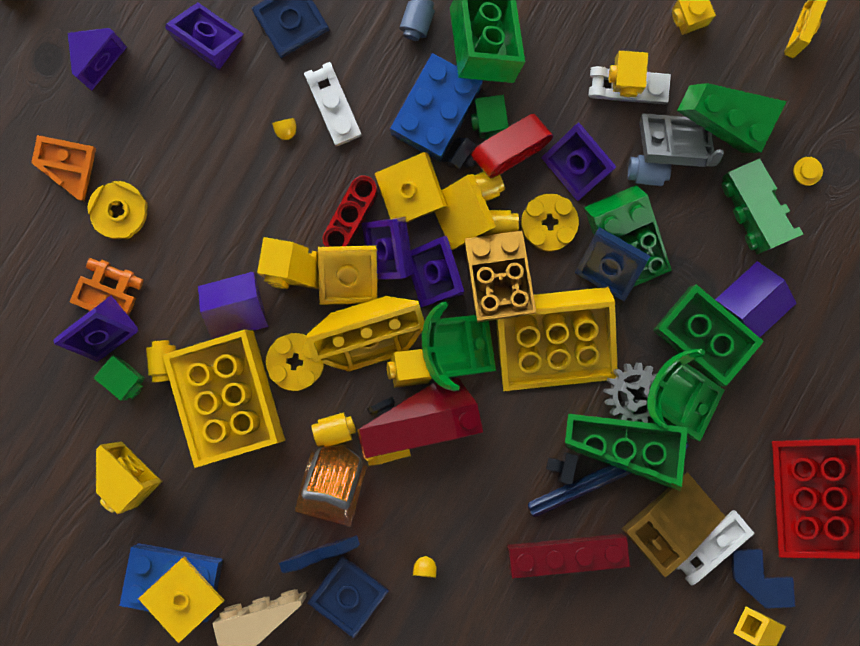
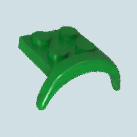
(455, 347)
(683, 395)

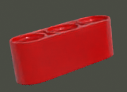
(512, 145)
(351, 201)

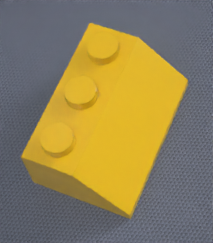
(122, 478)

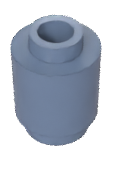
(417, 19)
(648, 173)

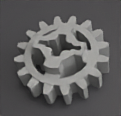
(630, 403)

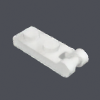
(655, 92)
(333, 105)
(717, 546)

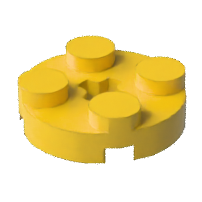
(113, 194)
(538, 234)
(281, 372)

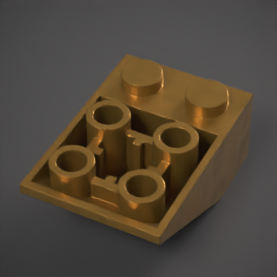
(499, 276)
(674, 525)

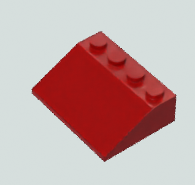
(818, 497)

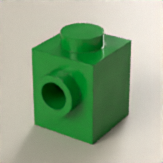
(489, 116)
(120, 379)

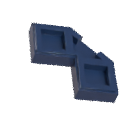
(320, 553)
(768, 591)

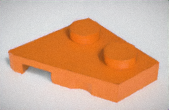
(65, 163)

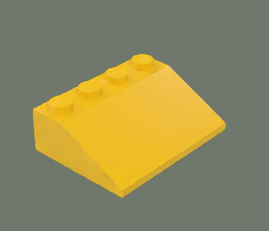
(562, 343)
(223, 397)

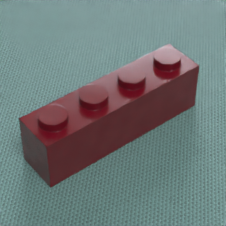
(568, 555)

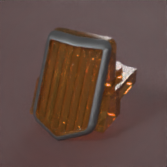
(332, 484)

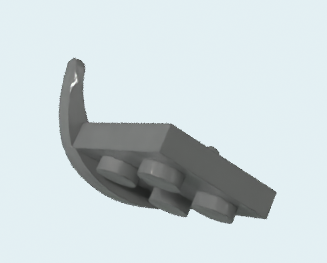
(677, 141)

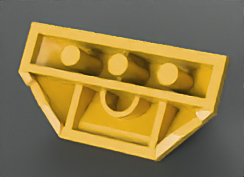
(366, 333)

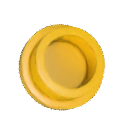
(807, 171)

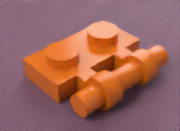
(92, 292)

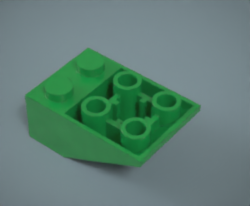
(633, 221)

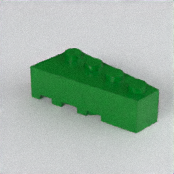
(631, 446)

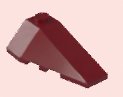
(422, 420)

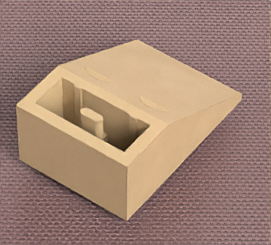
(253, 623)

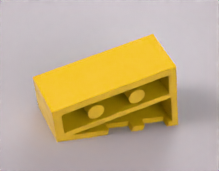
(288, 264)

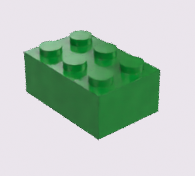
(487, 39)
(704, 324)

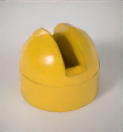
(285, 128)
(425, 567)

